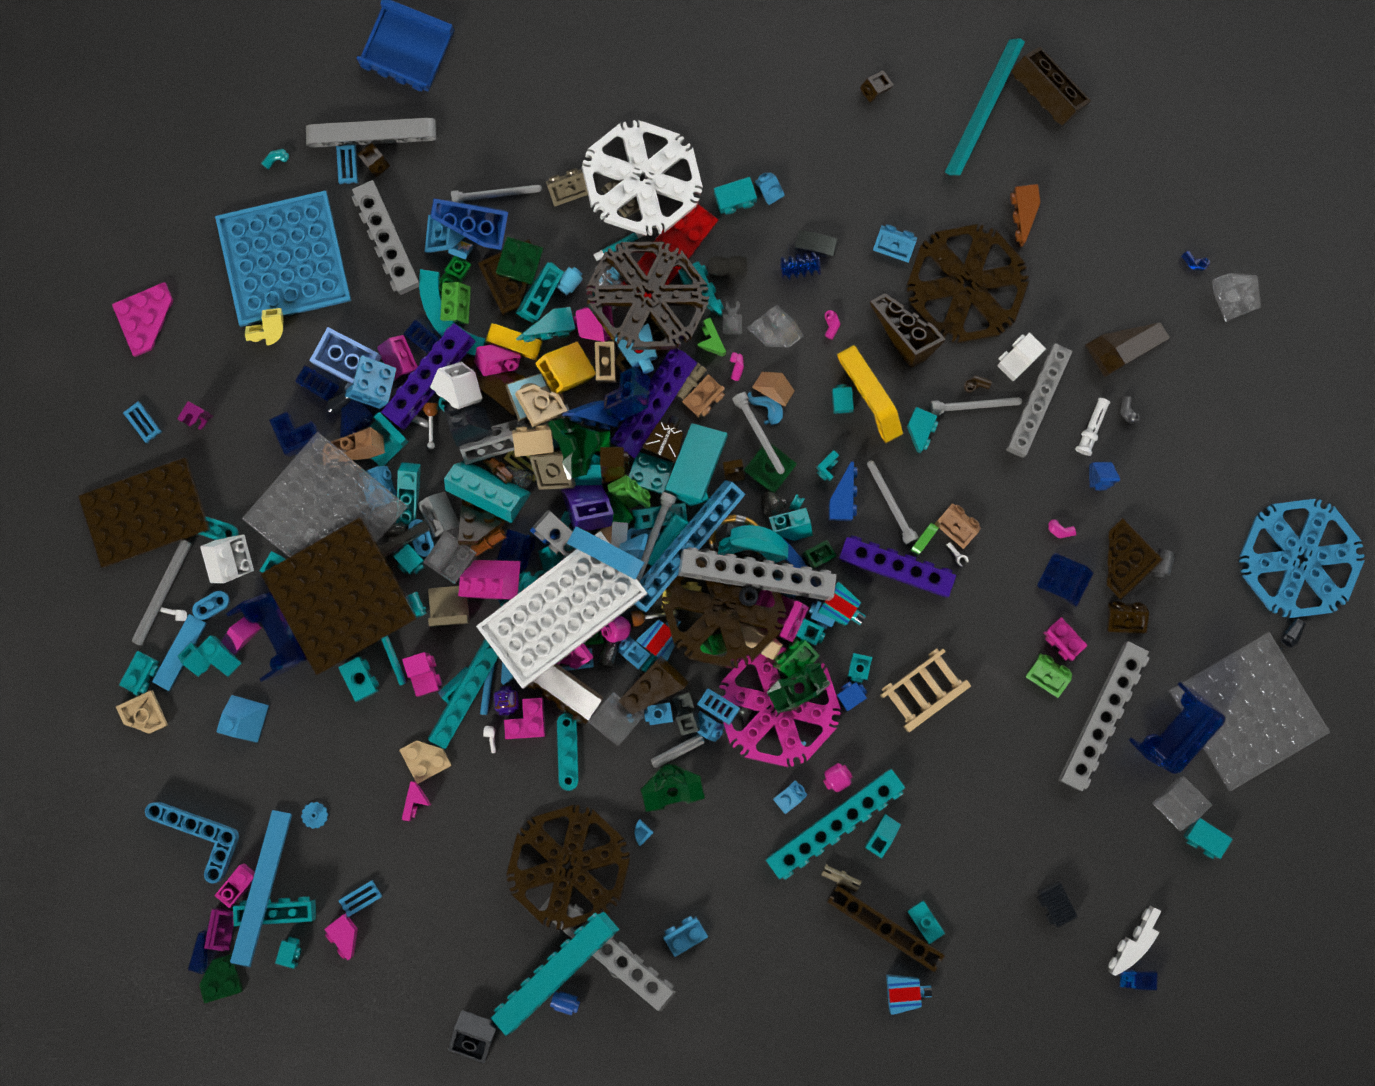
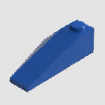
(475, 222)

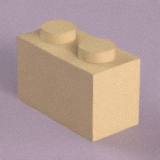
(605, 362)
(532, 440)

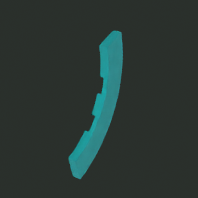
(431, 302)

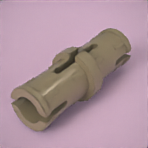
(691, 380)
(841, 878)

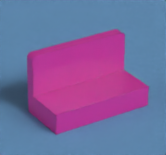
(398, 355)

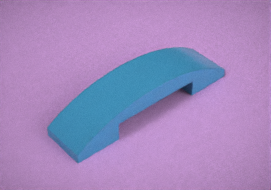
(605, 552)

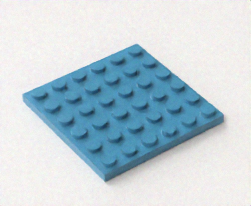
(283, 257)

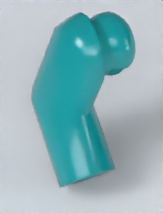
(279, 154)

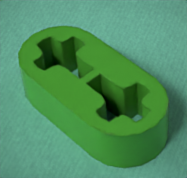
(924, 539)

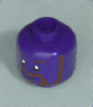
(506, 701)

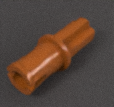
(498, 469)
(489, 541)

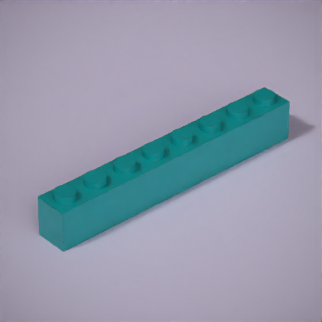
(554, 973)

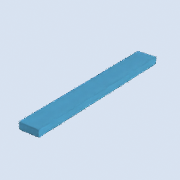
(261, 888)

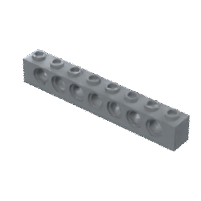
(689, 568)
(1139, 657)
(665, 988)

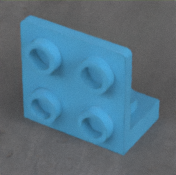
(372, 382)

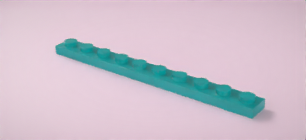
(469, 685)

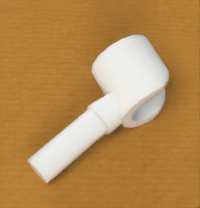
(956, 554)
(180, 615)
(489, 731)

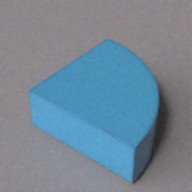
(642, 832)

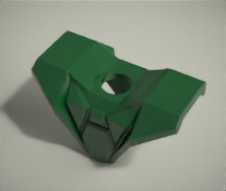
(576, 445)
(783, 693)
(655, 790)

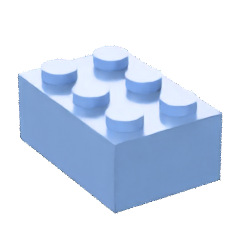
(340, 355)

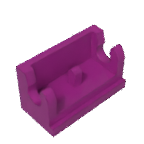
(192, 413)
(220, 930)

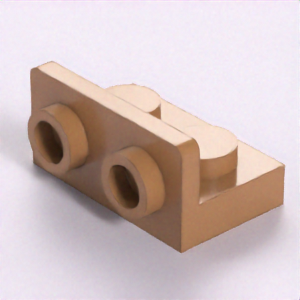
(704, 396)
(958, 525)

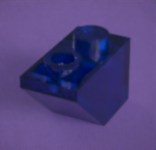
(353, 417)

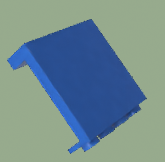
(406, 45)

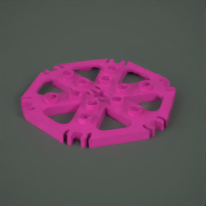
(784, 723)

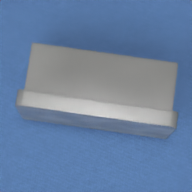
(438, 513)

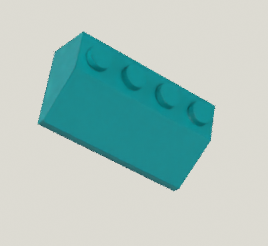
(486, 490)

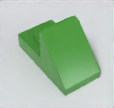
(713, 344)

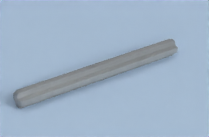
(161, 592)

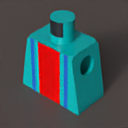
(842, 607)

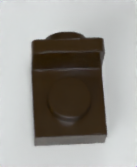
(876, 85)
(373, 160)
(733, 470)

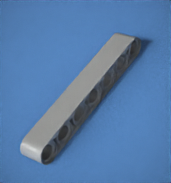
(371, 132)

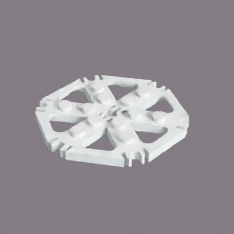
(646, 190)

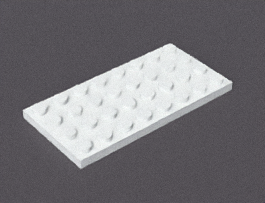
(558, 614)

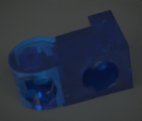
(1139, 979)

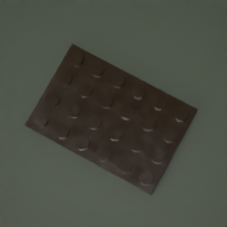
(144, 512)

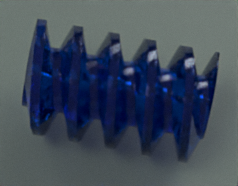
(800, 265)

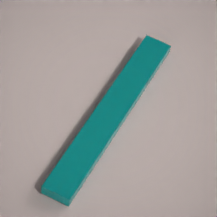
(984, 106)

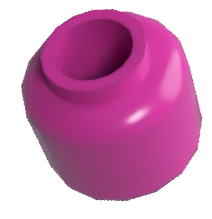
(617, 630)
(837, 777)

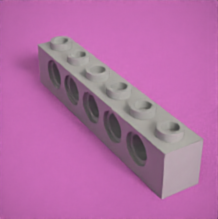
(369, 192)
(1039, 400)
(498, 443)
(545, 525)

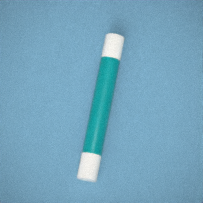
(630, 238)

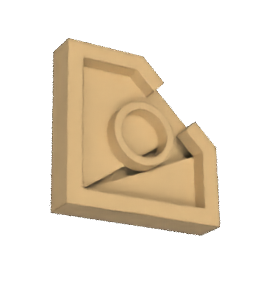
(539, 404)
(143, 713)
(424, 760)

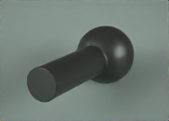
(744, 713)

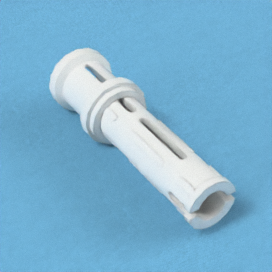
(1090, 435)

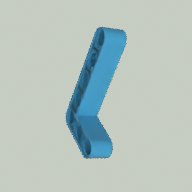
(200, 831)

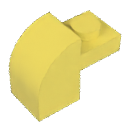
(269, 330)

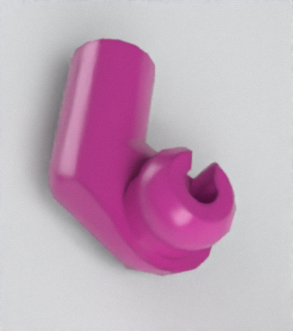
(833, 323)
(739, 366)
(1059, 531)

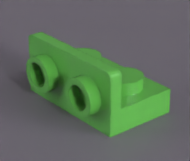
(455, 302)
(629, 492)
(1049, 675)

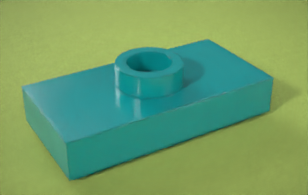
(926, 922)

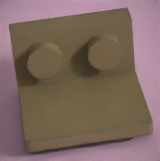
(447, 607)

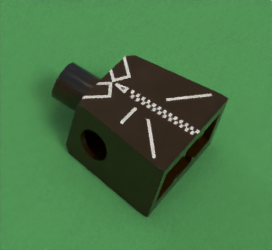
(665, 440)

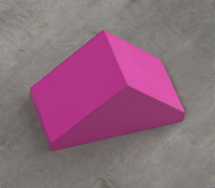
(240, 635)

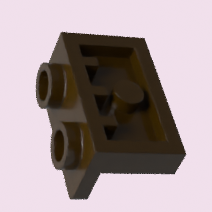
(1127, 617)

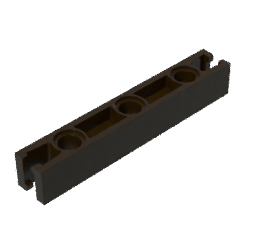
(896, 936)

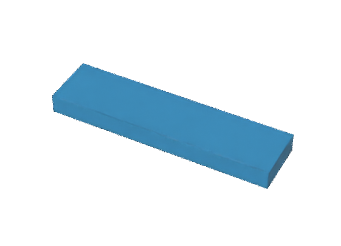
(171, 665)

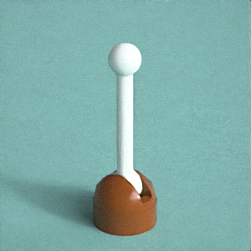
(431, 410)
(638, 617)

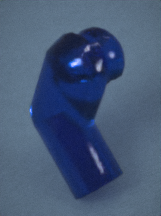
(1195, 263)

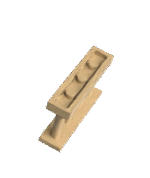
(942, 697)

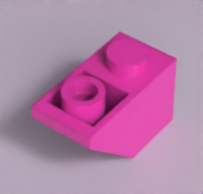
(496, 359)
(236, 885)
(343, 934)

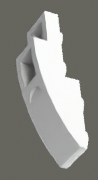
(1132, 950)

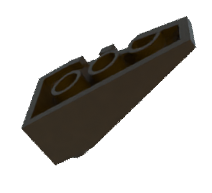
(495, 384)

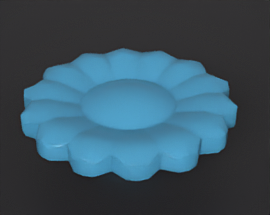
(314, 815)

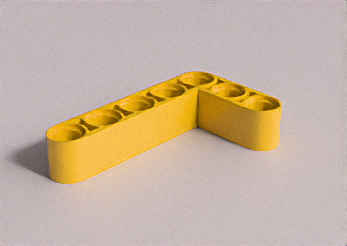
(872, 392)

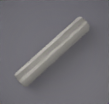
(677, 751)

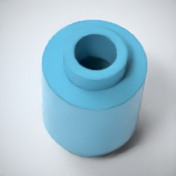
(570, 280)

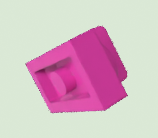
(414, 796)

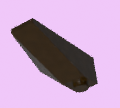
(909, 334)
(1122, 347)

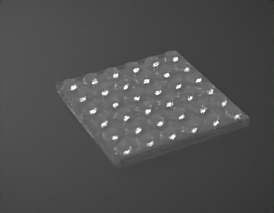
(319, 496)
(1263, 711)

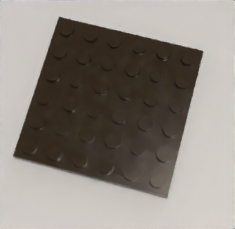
(339, 596)

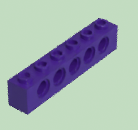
(662, 391)
(416, 401)
(945, 575)

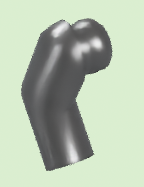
(1126, 411)

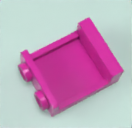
(794, 614)

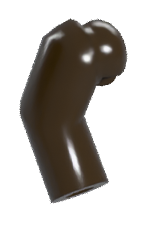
(975, 382)

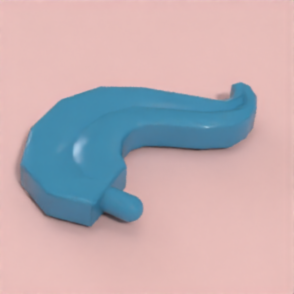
(775, 410)

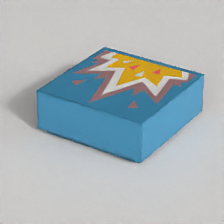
(461, 250)

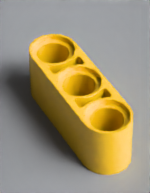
(507, 338)

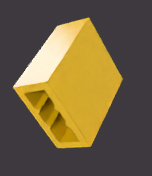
(565, 368)

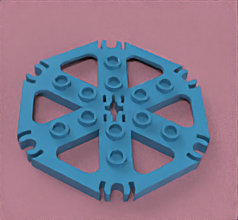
(1290, 544)

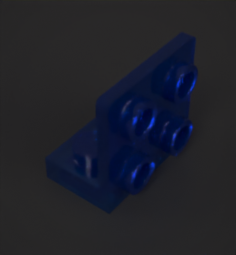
(1065, 578)

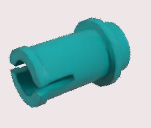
(416, 604)

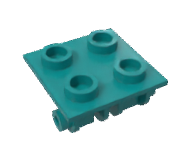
(651, 472)

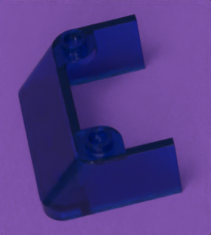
(265, 610)
(1185, 735)

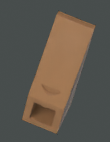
(361, 444)

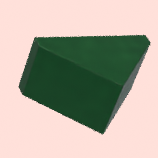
(819, 555)

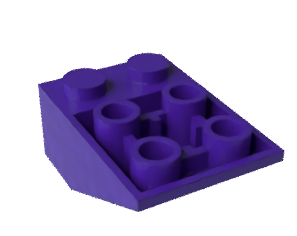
(588, 507)

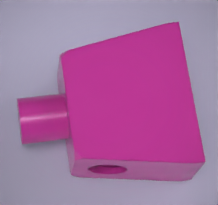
(589, 326)

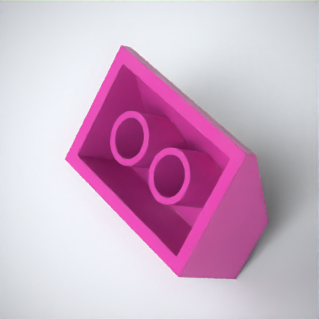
(490, 580)

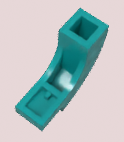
(756, 539)

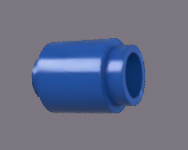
(565, 1003)

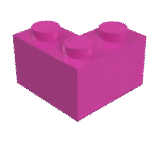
(422, 673)
(532, 723)

